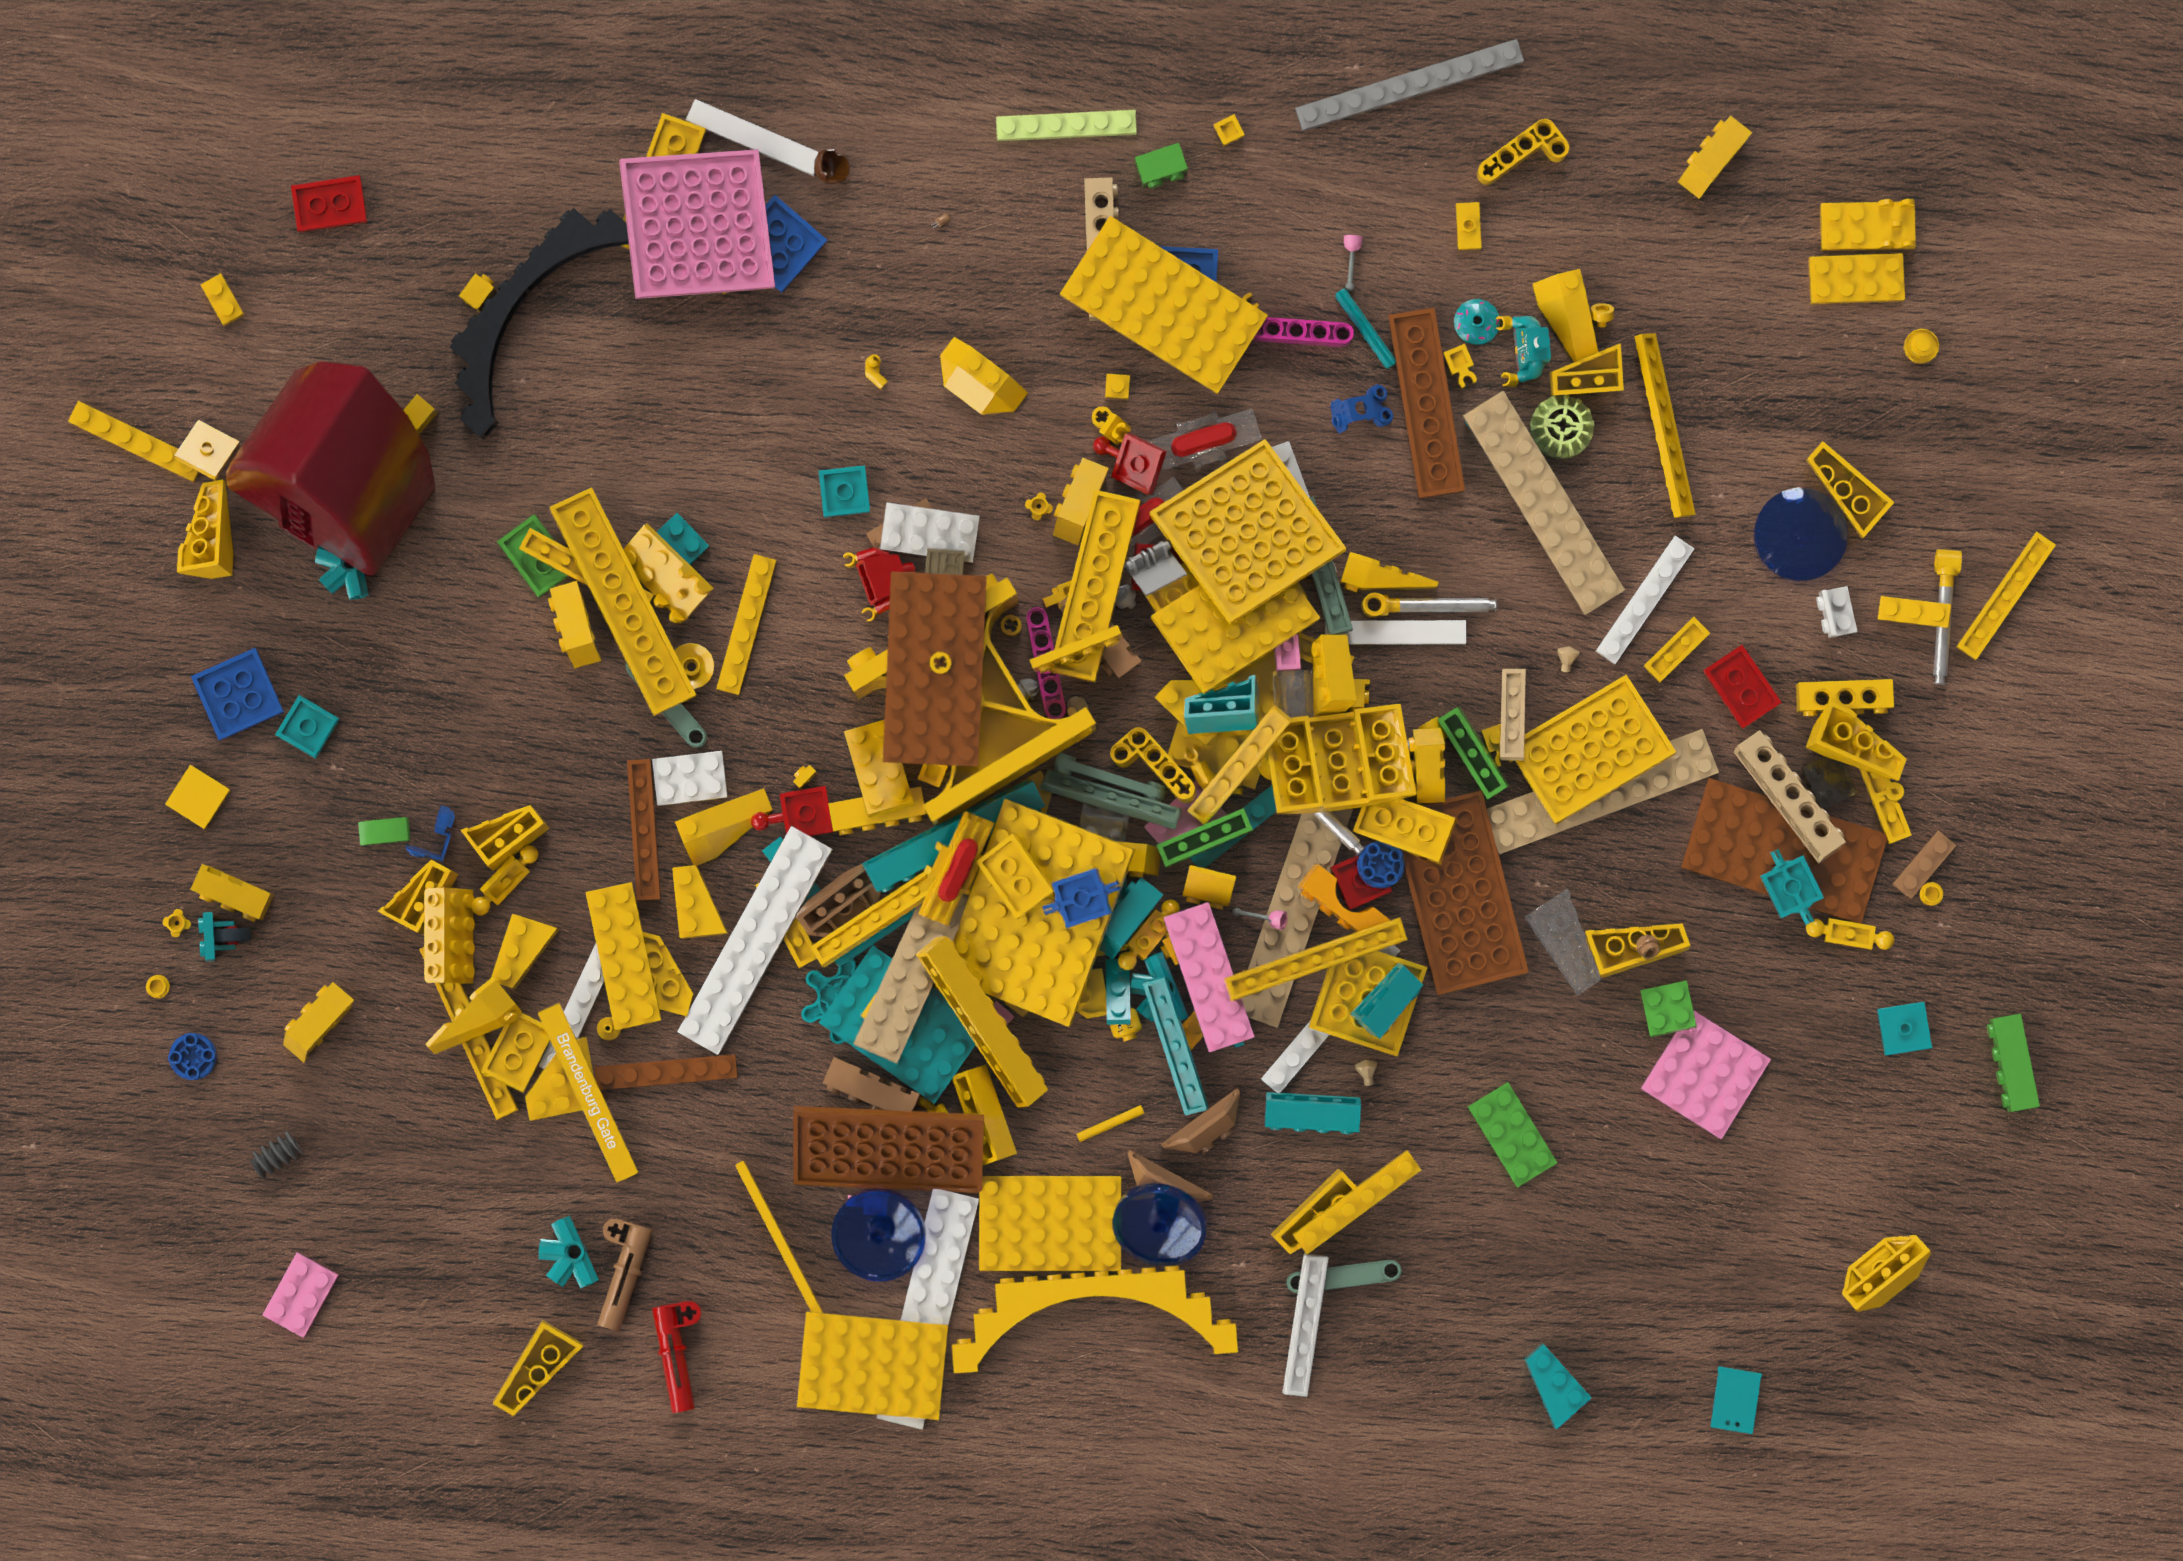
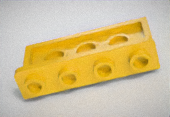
(448, 935)

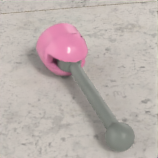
(1353, 244)
(1276, 919)

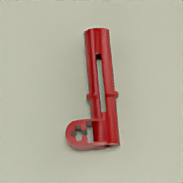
(667, 1323)

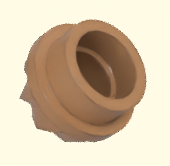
(1648, 946)

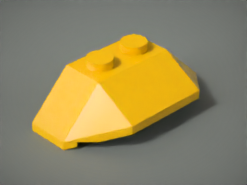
(979, 380)
(1884, 1271)

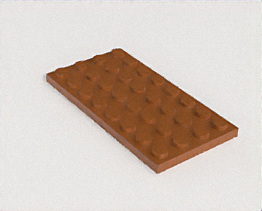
(929, 713)
(1741, 829)
(1465, 903)
(887, 1149)

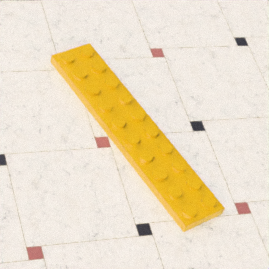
(622, 601)

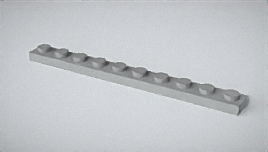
(1409, 85)

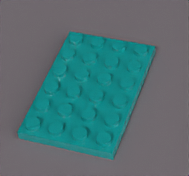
(934, 1046)

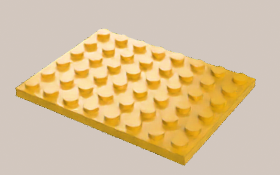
(1035, 957)

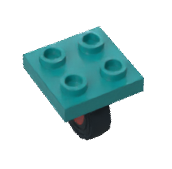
(229, 936)

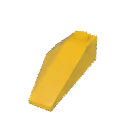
(1566, 308)
(208, 543)
(1848, 740)
(719, 827)
(486, 1012)

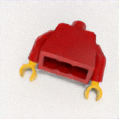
(875, 573)

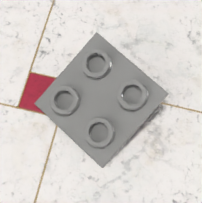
(1154, 568)

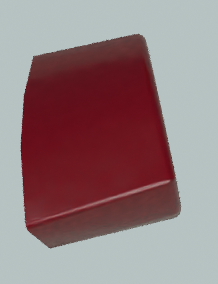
(336, 464)

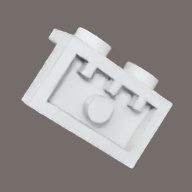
(1837, 612)

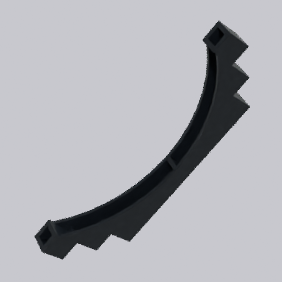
(482, 337)

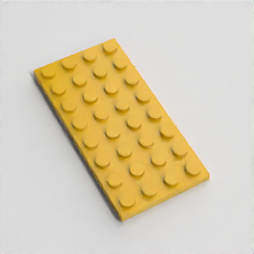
(1163, 305)

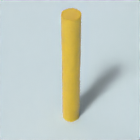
(1110, 1123)

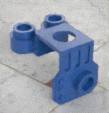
(1345, 413)
(444, 819)

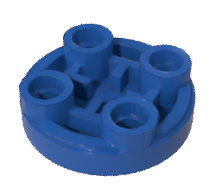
(1380, 865)
(193, 1056)

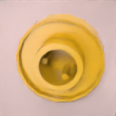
(1921, 346)

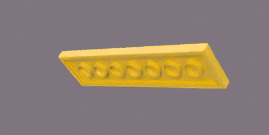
(1096, 578)

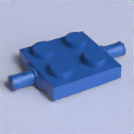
(1081, 898)

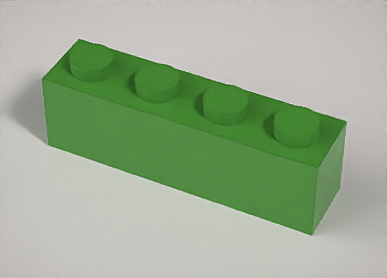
(1473, 752)
(1204, 838)
(2014, 1063)

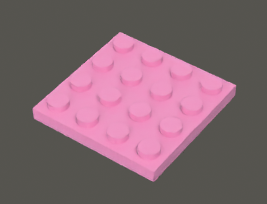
(1706, 1075)

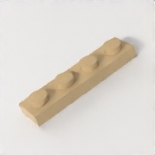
(1513, 714)

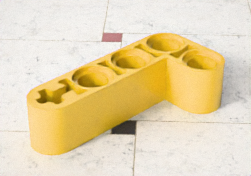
(1519, 155)
(1158, 767)

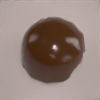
(831, 166)

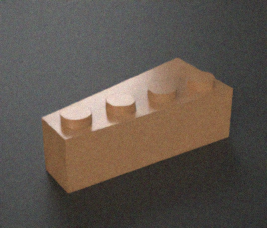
(1117, 658)
(869, 1087)

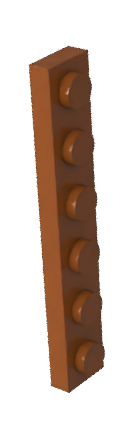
(643, 829)
(666, 1072)

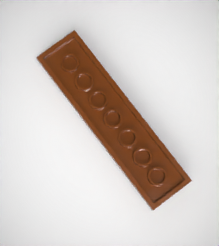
(1426, 403)

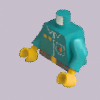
(1531, 348)

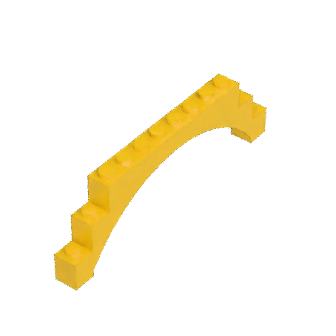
(1021, 1299)

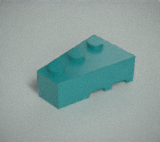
(1225, 709)
(1129, 915)
(1387, 1001)
(1556, 1386)

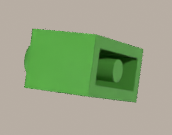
(1161, 166)

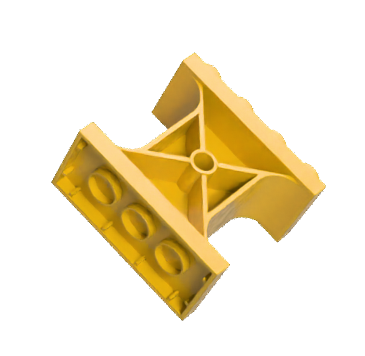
(1011, 733)

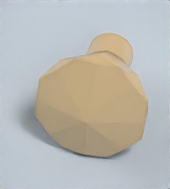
(1567, 656)
(1075, 704)
(1366, 1070)

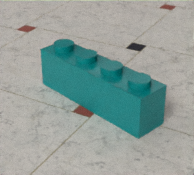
(1312, 1112)

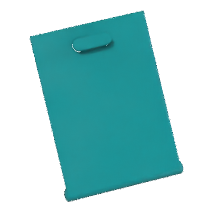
(1735, 1400)

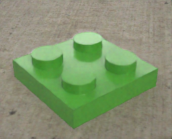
(1668, 1008)

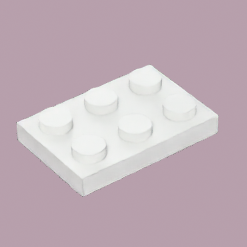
(689, 778)

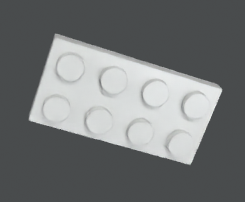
(918, 528)

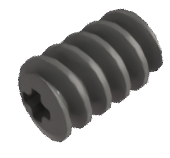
(275, 1155)

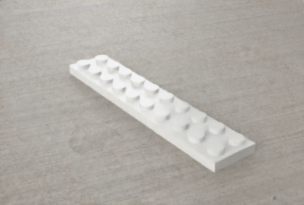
(755, 940)
(939, 1267)

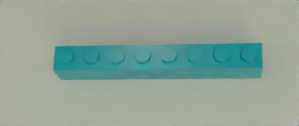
(914, 854)

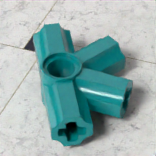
(340, 575)
(1157, 967)
(559, 1251)

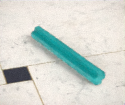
(1365, 328)

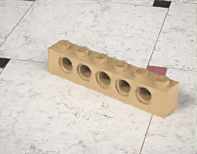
(1095, 189)
(1790, 809)

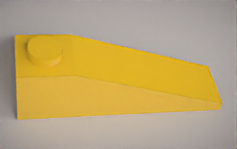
(1367, 575)

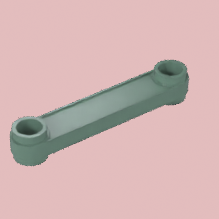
(681, 721)
(1067, 764)
(1354, 1275)

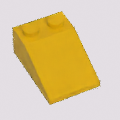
(1208, 887)

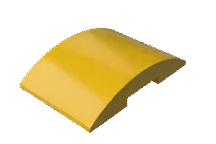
(1341, 761)

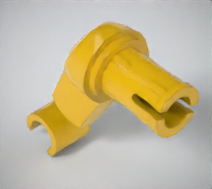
(1202, 771)

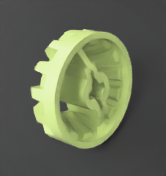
(1541, 424)

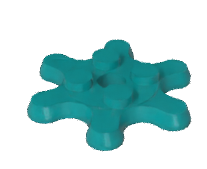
(827, 990)

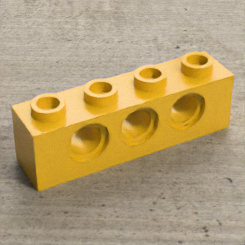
(1881, 690)

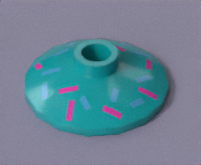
(1474, 333)

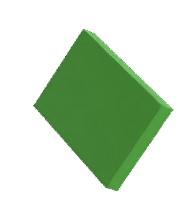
(536, 573)

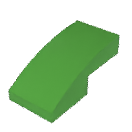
(384, 831)

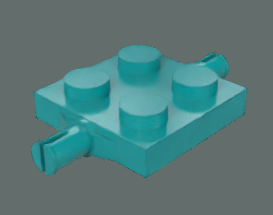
(1791, 886)

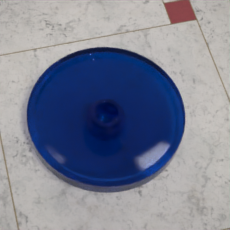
(1800, 534)
(1159, 1224)
(878, 1235)

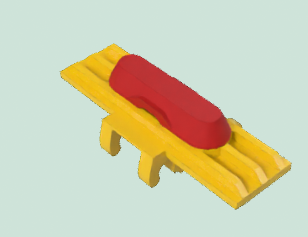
(955, 868)

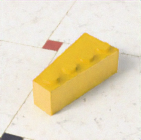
(1852, 491)
(1617, 948)
(1322, 1198)
(538, 1363)

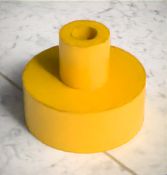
(1602, 314)
(604, 1033)

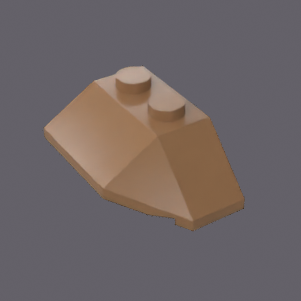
(838, 902)
(1207, 1127)
(1149, 1172)

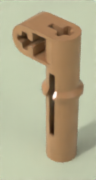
(635, 1243)

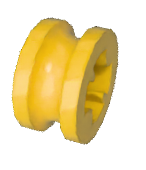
(1102, 410)
(1013, 618)
(938, 655)

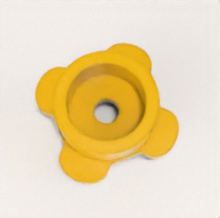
(1032, 505)
(169, 922)

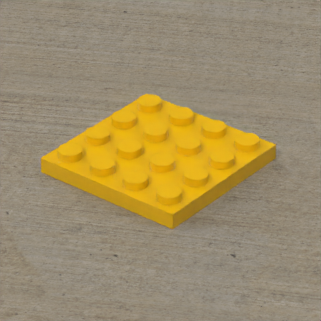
(1347, 987)

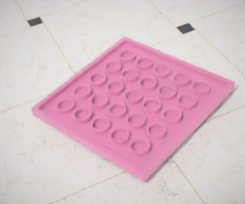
(696, 224)

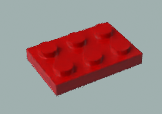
(329, 203)
(1742, 686)

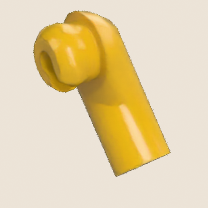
(872, 371)

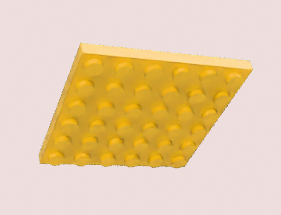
(1247, 531)

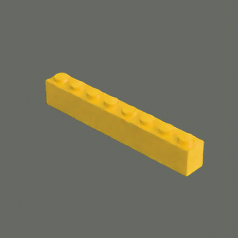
(982, 1021)

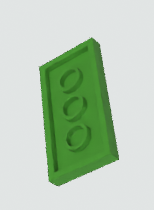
(1512, 1134)

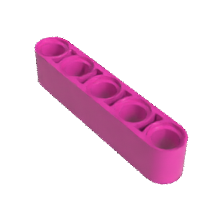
(1307, 337)
(1044, 630)

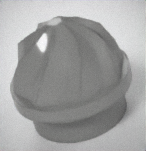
(1028, 688)

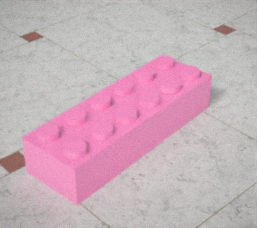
(1203, 969)

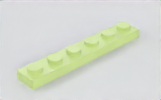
(1066, 125)

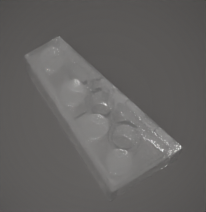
(1565, 941)

